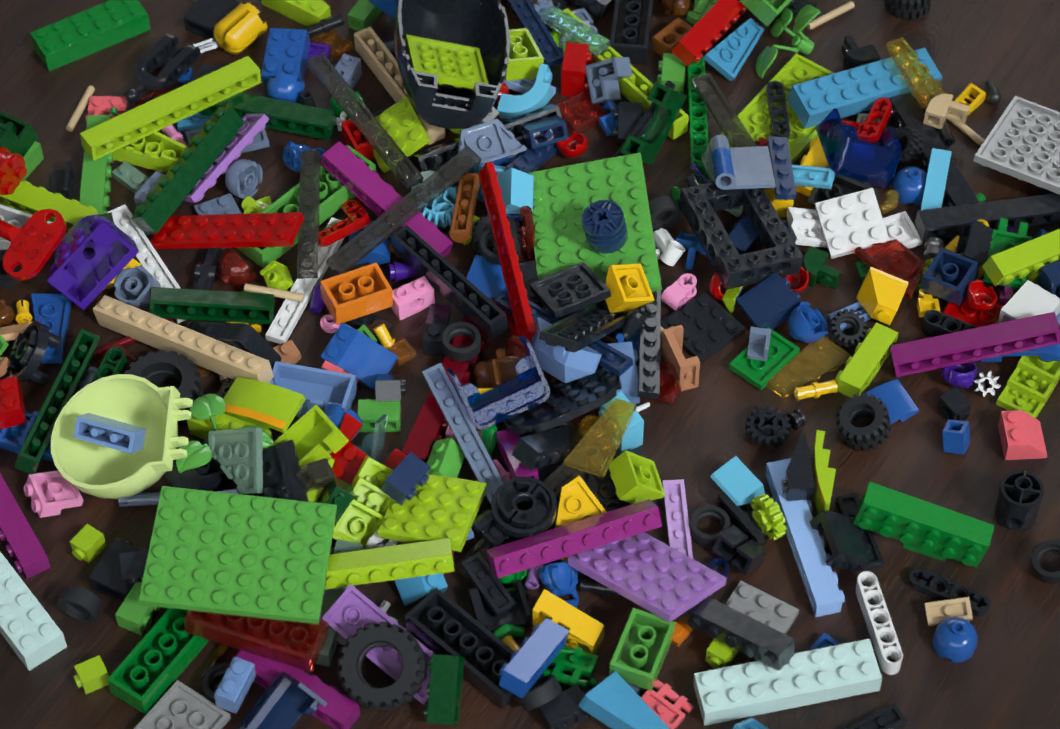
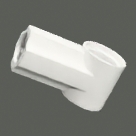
(668, 247)

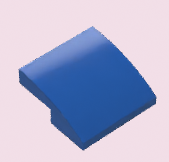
(896, 399)

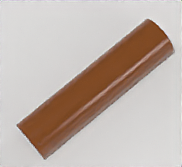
(464, 208)

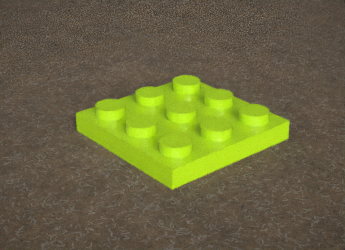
(404, 128)

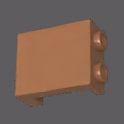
(686, 369)

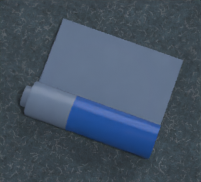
(740, 165)

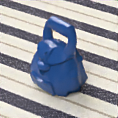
(292, 155)
(560, 580)

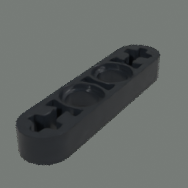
(777, 111)
(950, 589)

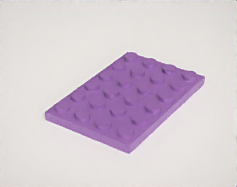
(649, 574)

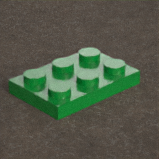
(761, 372)

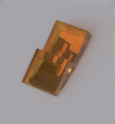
(337, 45)

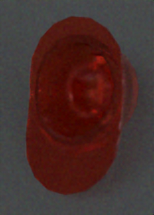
(669, 384)

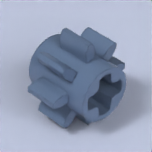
(542, 5)

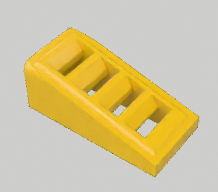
(976, 92)

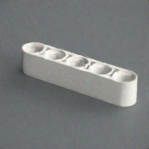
(878, 631)

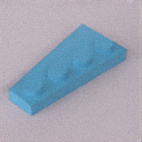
(733, 51)

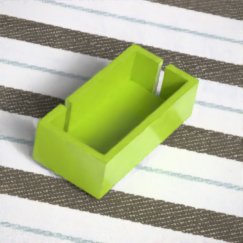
(314, 437)

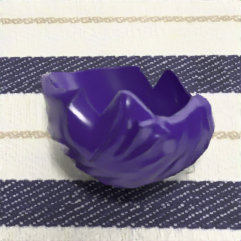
(960, 375)

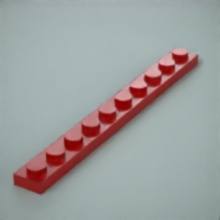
(506, 251)

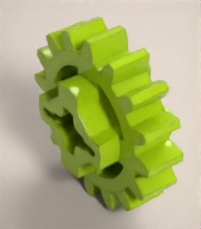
(768, 516)

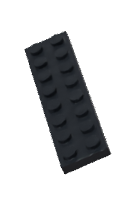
(583, 327)

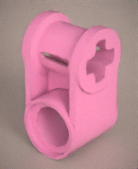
(680, 291)

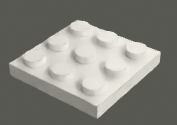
(851, 222)

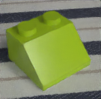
(635, 478)

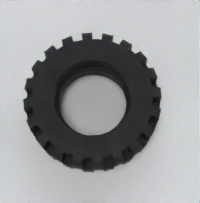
(172, 369)
(354, 653)

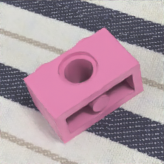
(412, 298)

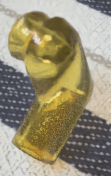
(891, 202)

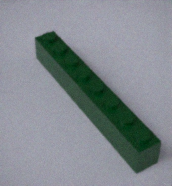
(282, 114)
(187, 170)
(60, 393)

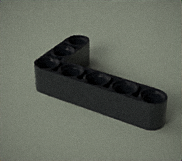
(240, 336)

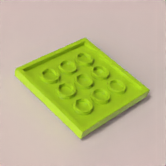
(451, 62)
(437, 511)

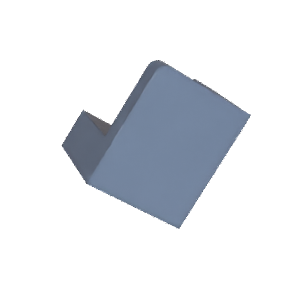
(759, 343)

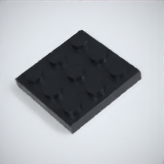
(570, 290)
(705, 326)

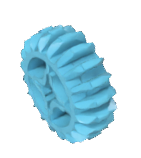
(441, 209)

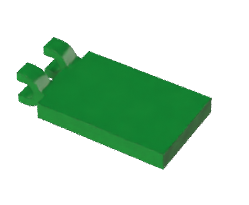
(1005, 240)

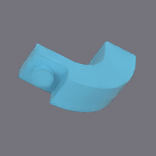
(539, 95)

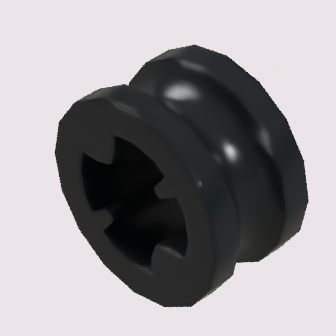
(796, 419)

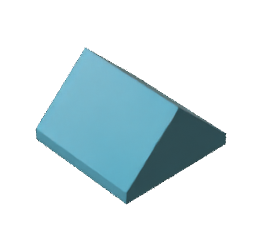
(516, 190)
(738, 482)

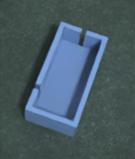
(316, 384)

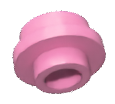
(328, 327)

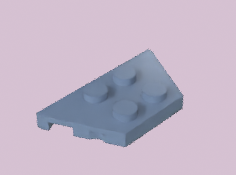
(490, 141)

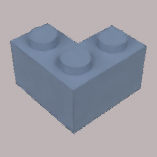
(604, 78)

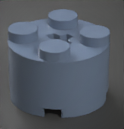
(134, 287)

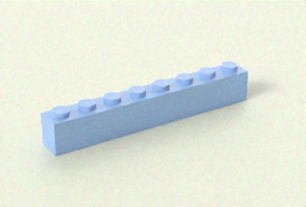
(806, 546)

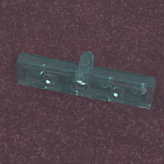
(573, 30)

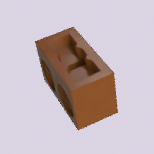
(670, 36)

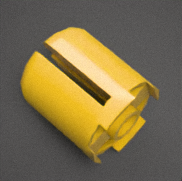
(239, 28)

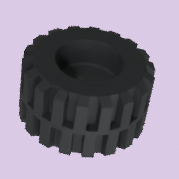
(908, 8)
(482, 225)
(865, 436)

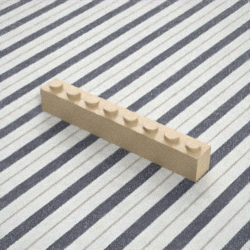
(386, 70)

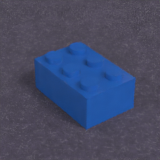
(286, 53)

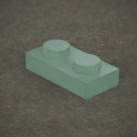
(129, 176)

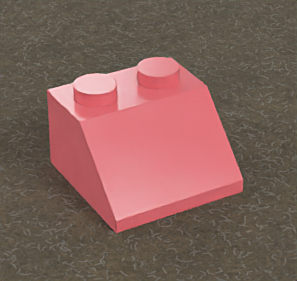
(1021, 436)

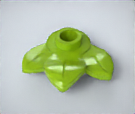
(251, 206)

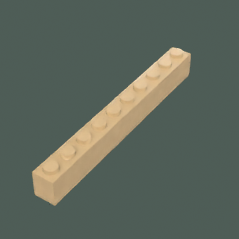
(173, 337)

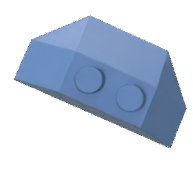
(561, 363)

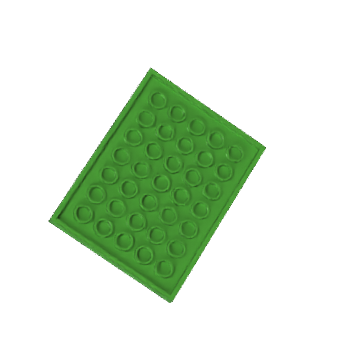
(558, 208)
(239, 555)

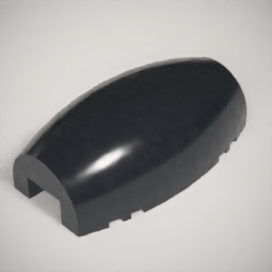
(460, 22)

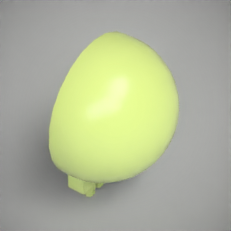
(109, 471)

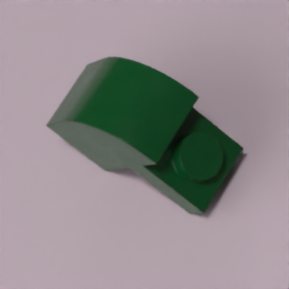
(816, 264)

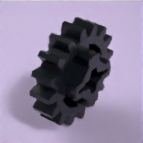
(767, 427)

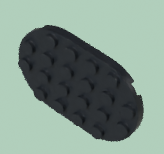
(567, 402)

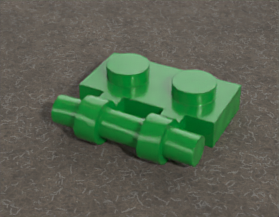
(578, 666)

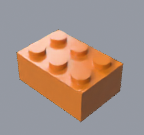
(356, 293)

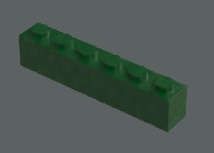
(212, 305)

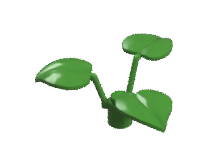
(799, 42)
(201, 409)

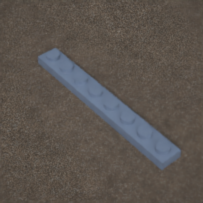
(463, 429)

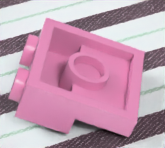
(51, 493)

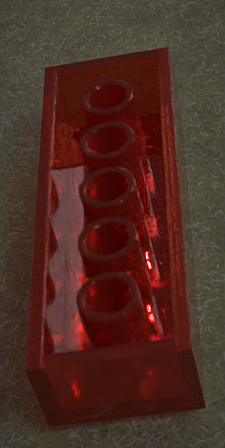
(278, 640)

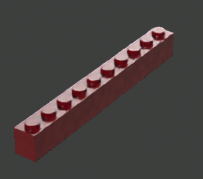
(431, 421)

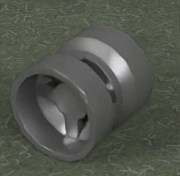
(932, 247)

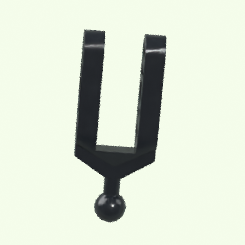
(169, 73)

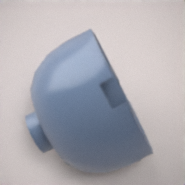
(243, 178)

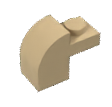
(943, 107)

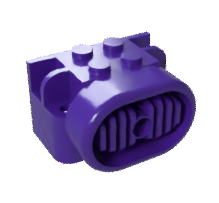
(86, 273)

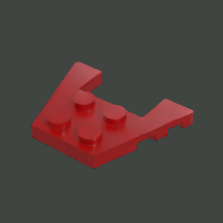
(350, 458)

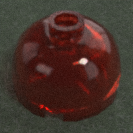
(235, 270)

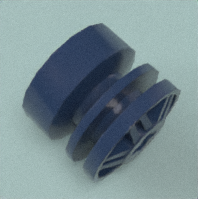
(605, 226)

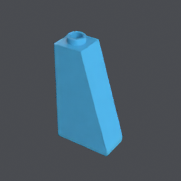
(620, 706)

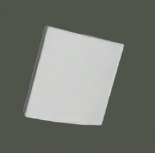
(805, 227)

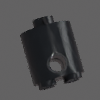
(1019, 500)

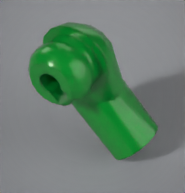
(509, 630)

